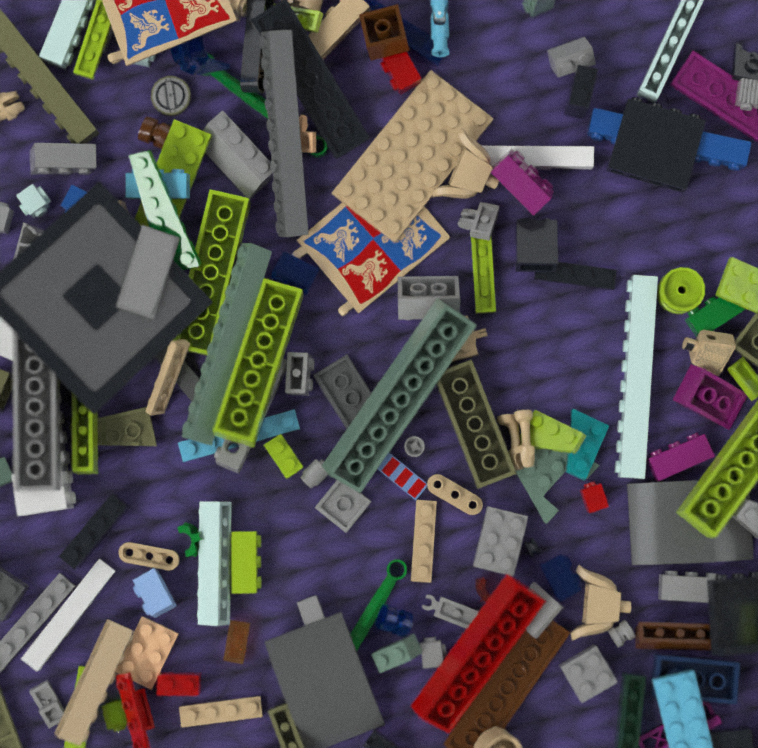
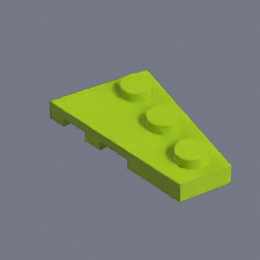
(553, 435)

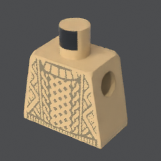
(710, 350)

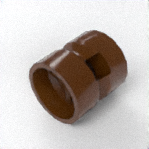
(153, 132)

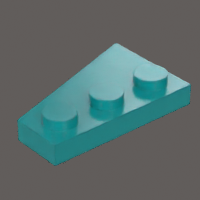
(595, 431)

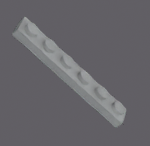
(34, 618)

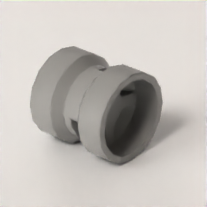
(414, 443)
(621, 633)

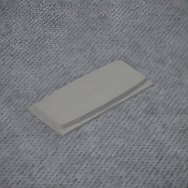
(147, 272)

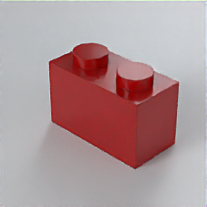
(402, 72)
(179, 684)

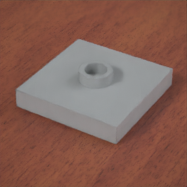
(546, 613)

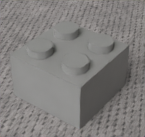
(587, 673)

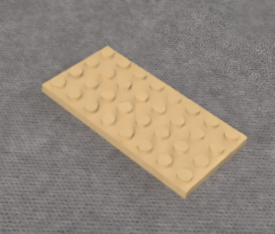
(411, 156)

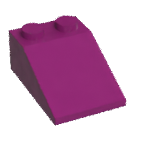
(710, 396)

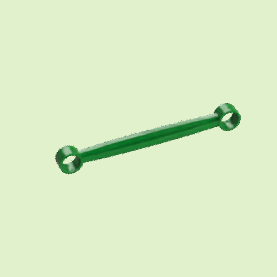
(252, 99)
(370, 613)

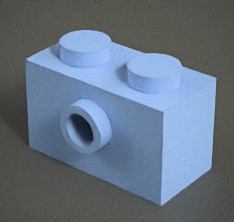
(154, 593)

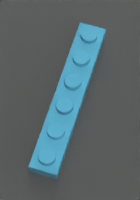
(271, 427)

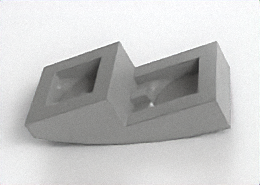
(48, 703)

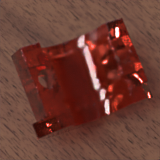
(481, 590)

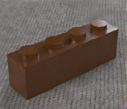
(673, 636)

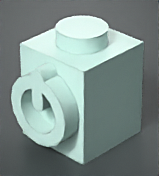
(34, 201)

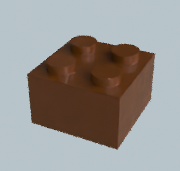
(384, 32)

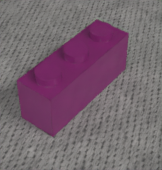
(679, 456)

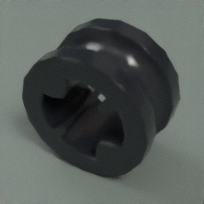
(532, 547)

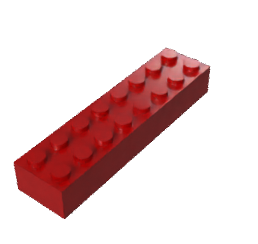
(477, 654)

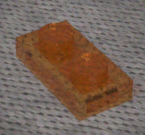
(236, 641)

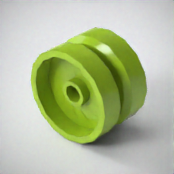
(689, 282)

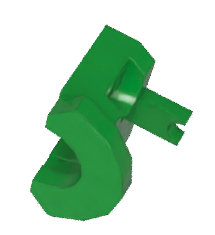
(192, 531)

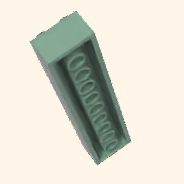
(398, 395)

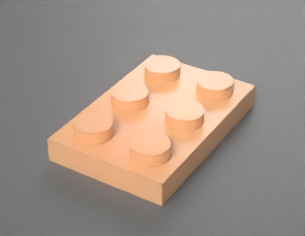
(147, 652)

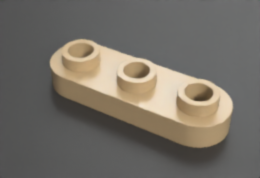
(448, 487)
(140, 552)

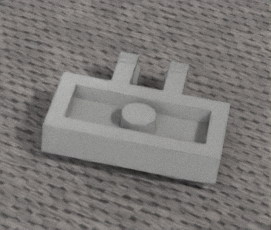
(480, 221)

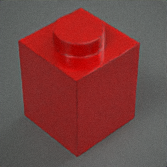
(593, 497)

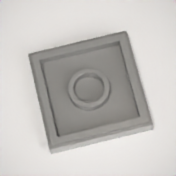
(342, 505)

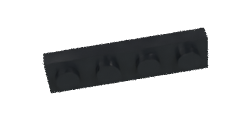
(580, 276)

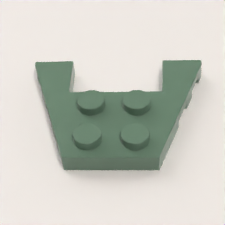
(537, 480)

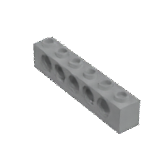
(235, 460)

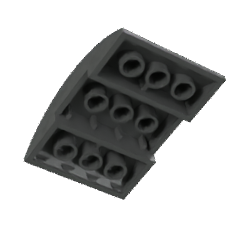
(666, 538)
(324, 682)

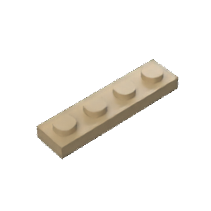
(167, 377)
(423, 541)
(220, 711)

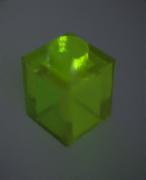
(114, 715)

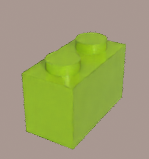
(284, 456)

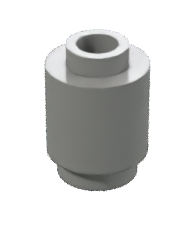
(314, 473)

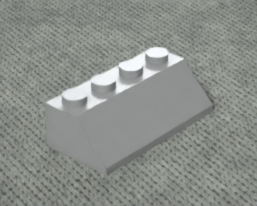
(237, 156)

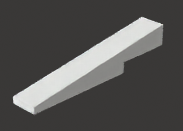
(548, 156)
(68, 615)

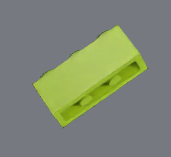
(246, 562)

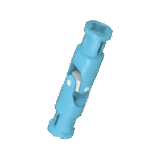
(440, 32)

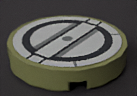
(170, 96)

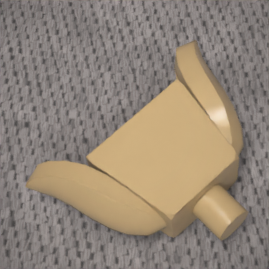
(470, 172)
(600, 606)

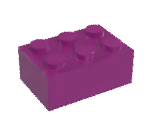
(523, 181)

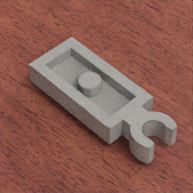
(451, 611)

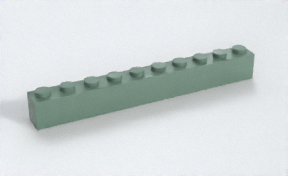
(226, 342)

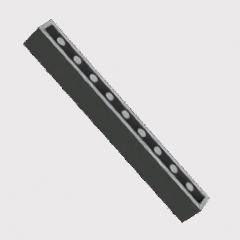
(284, 133)

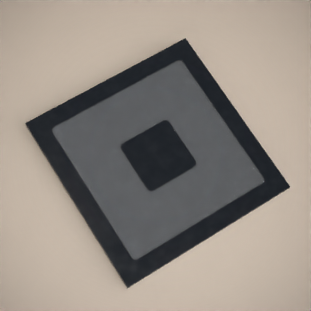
(65, 298)

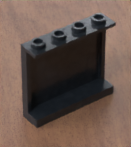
(656, 145)
(733, 614)

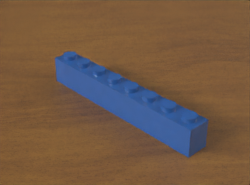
(712, 147)

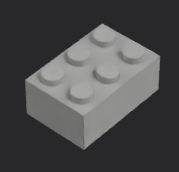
(419, 293)
(500, 541)

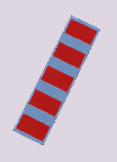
(402, 476)

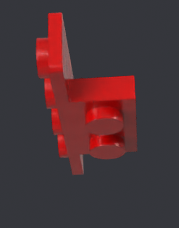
(136, 710)

